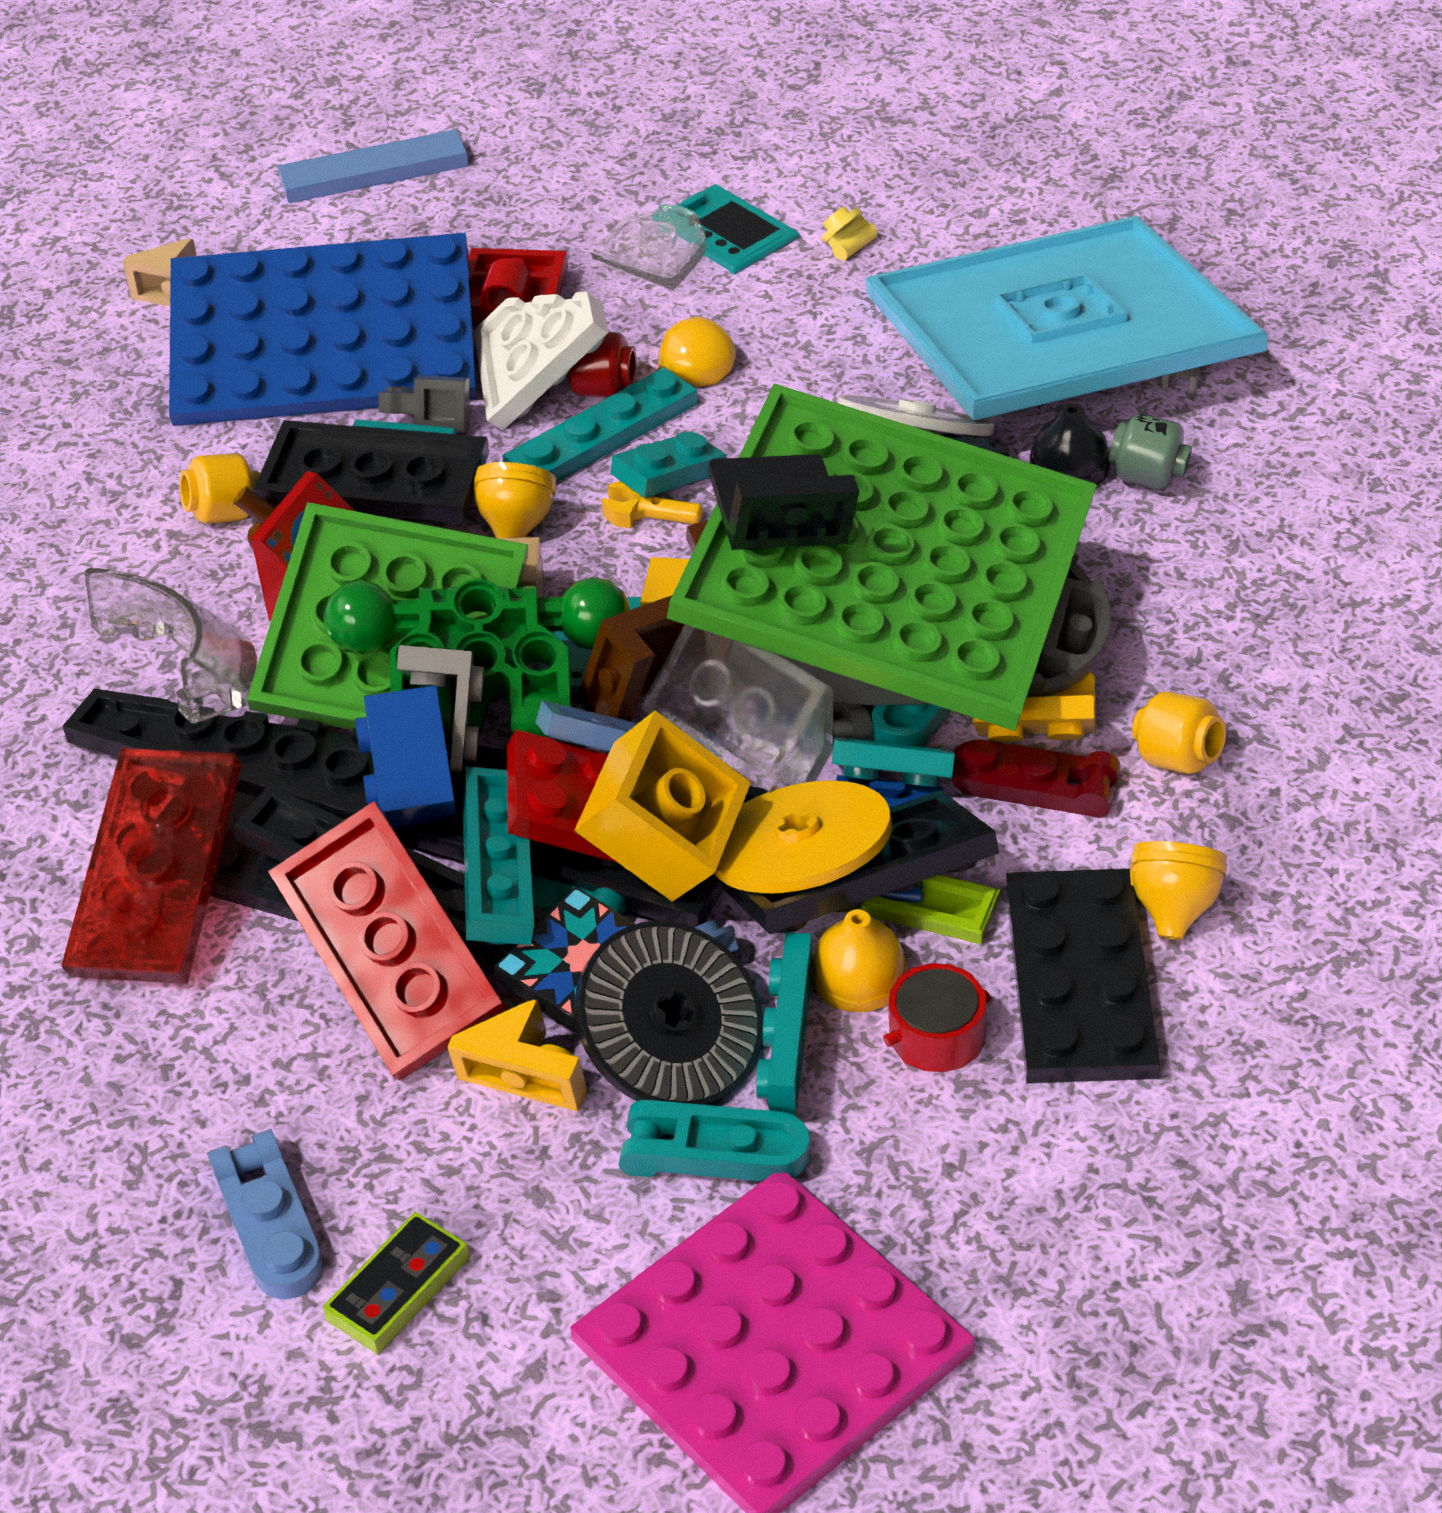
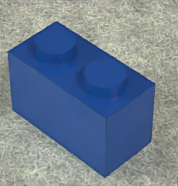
(408, 756)

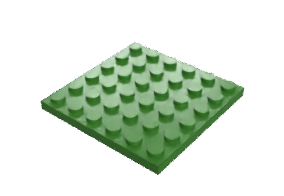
(941, 572)

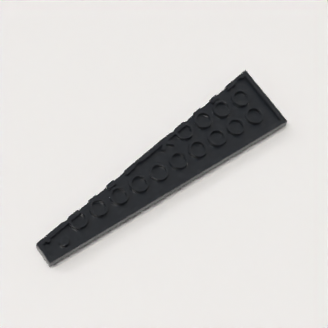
(329, 773)

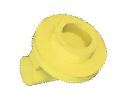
(848, 232)

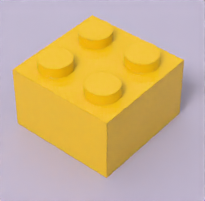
(663, 806)

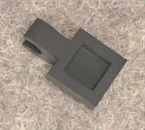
(433, 401)

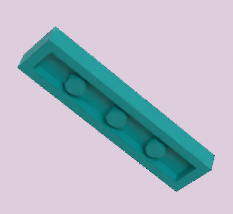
(607, 425)
(494, 864)

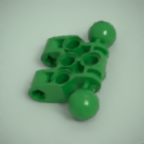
(517, 632)

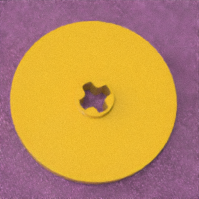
(804, 836)

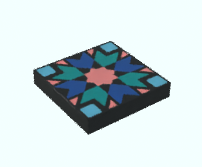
(558, 953)

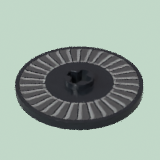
(626, 1028)

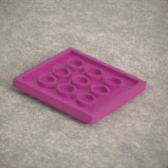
(772, 1344)

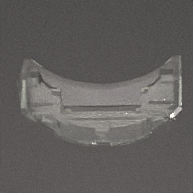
(218, 654)

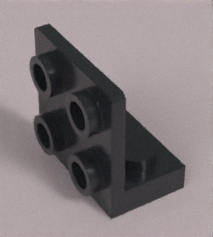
(783, 501)

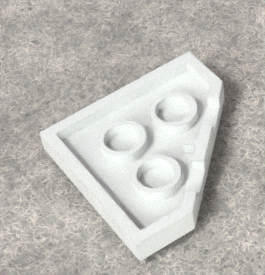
(533, 347)

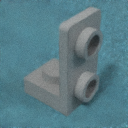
(433, 668)

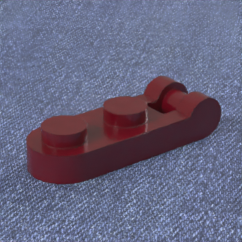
(1036, 776)

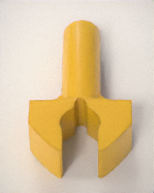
(627, 506)

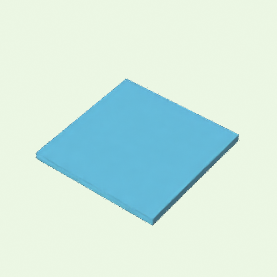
(1062, 317)

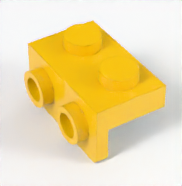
(1058, 715)

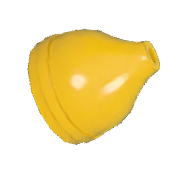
(513, 497)
(1176, 882)
(857, 963)

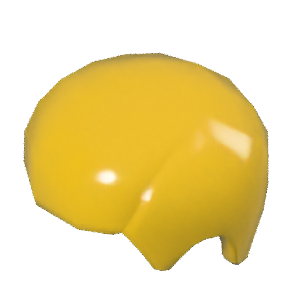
(697, 351)

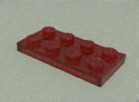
(152, 866)

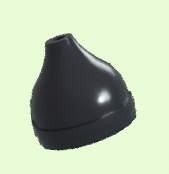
(1072, 446)

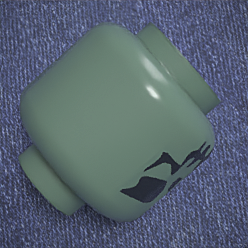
(1149, 451)

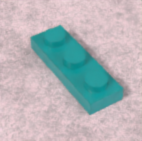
(786, 1025)

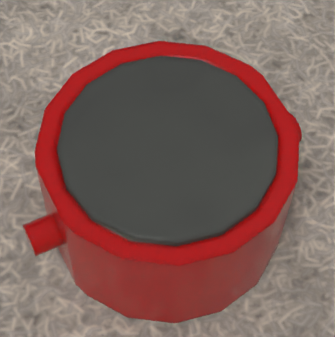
(937, 1017)

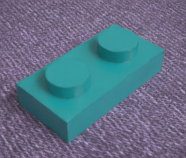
(665, 463)
(919, 764)

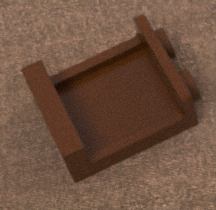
(627, 659)

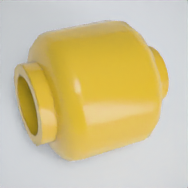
(212, 485)
(1179, 732)

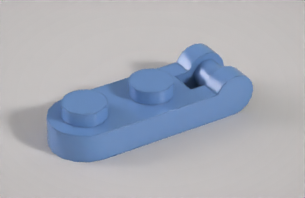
(268, 1217)

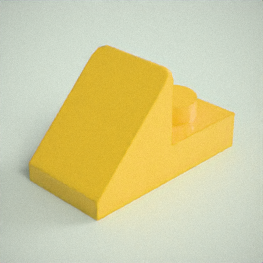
(509, 1058)

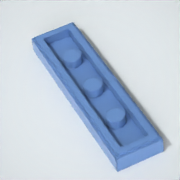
(372, 166)

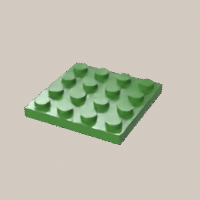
(302, 667)

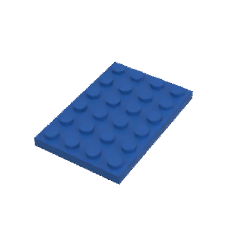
(316, 326)

